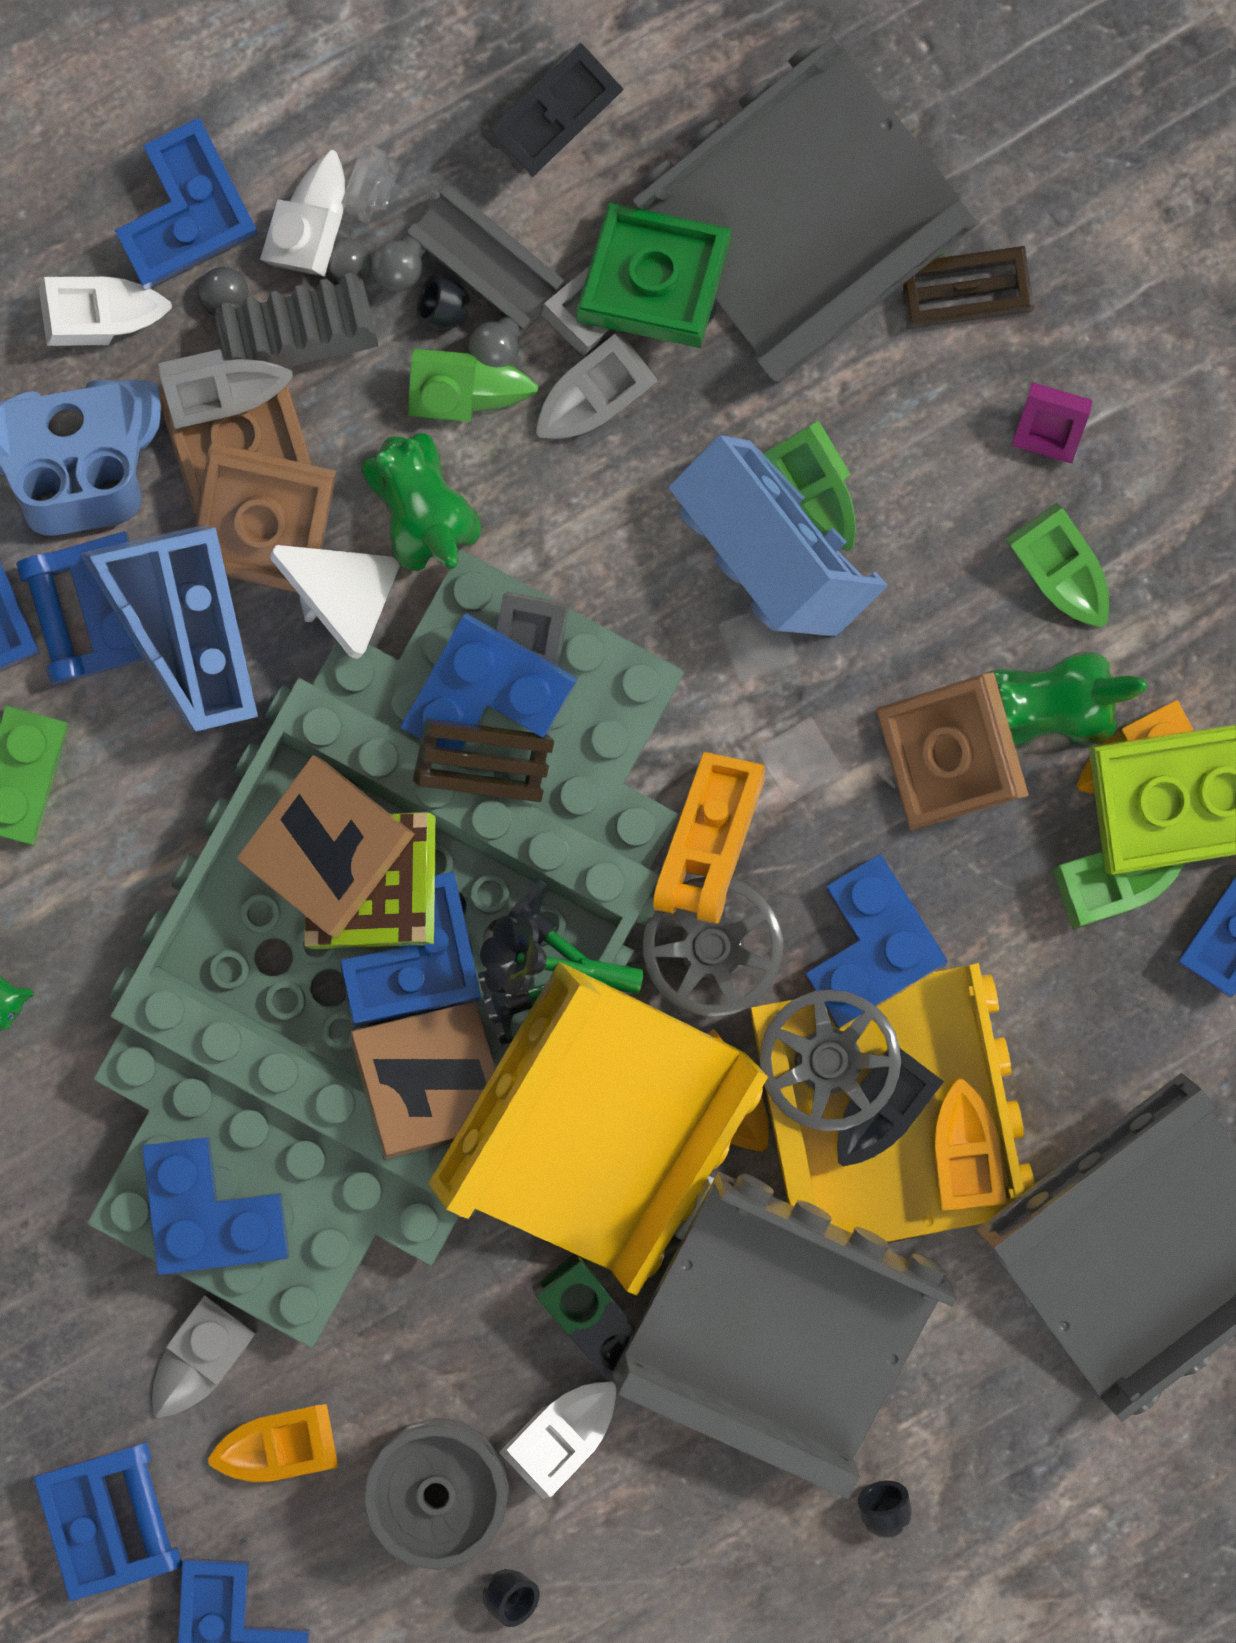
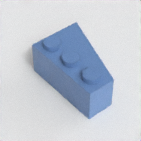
(770, 542)
(181, 620)

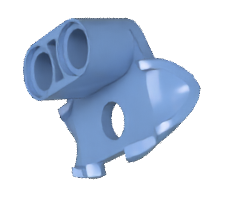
(116, 425)

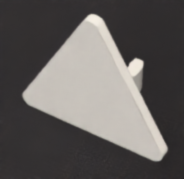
(339, 589)

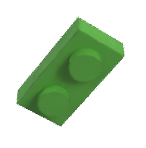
(28, 766)

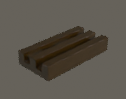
(973, 311)
(534, 768)

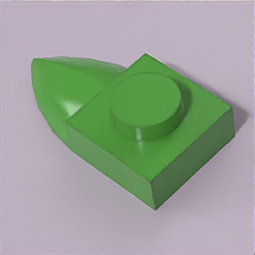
(457, 384)
(819, 475)
(1063, 565)
(1097, 896)

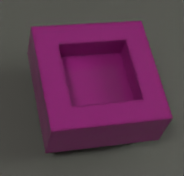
(1052, 422)

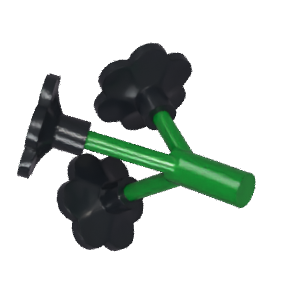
(516, 955)

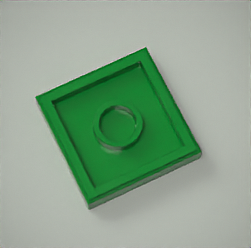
(654, 275)

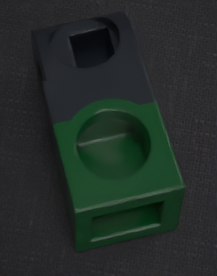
(586, 1313)

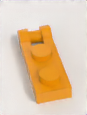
(710, 836)

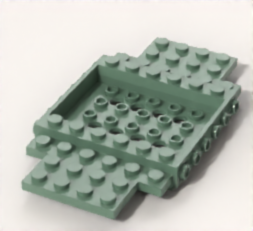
(273, 1070)

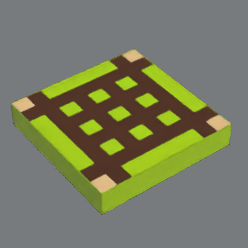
(401, 903)

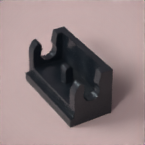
(553, 110)

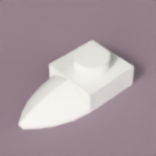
(308, 224)
(96, 309)
(561, 1436)

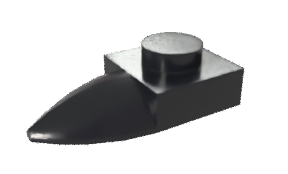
(911, 1095)

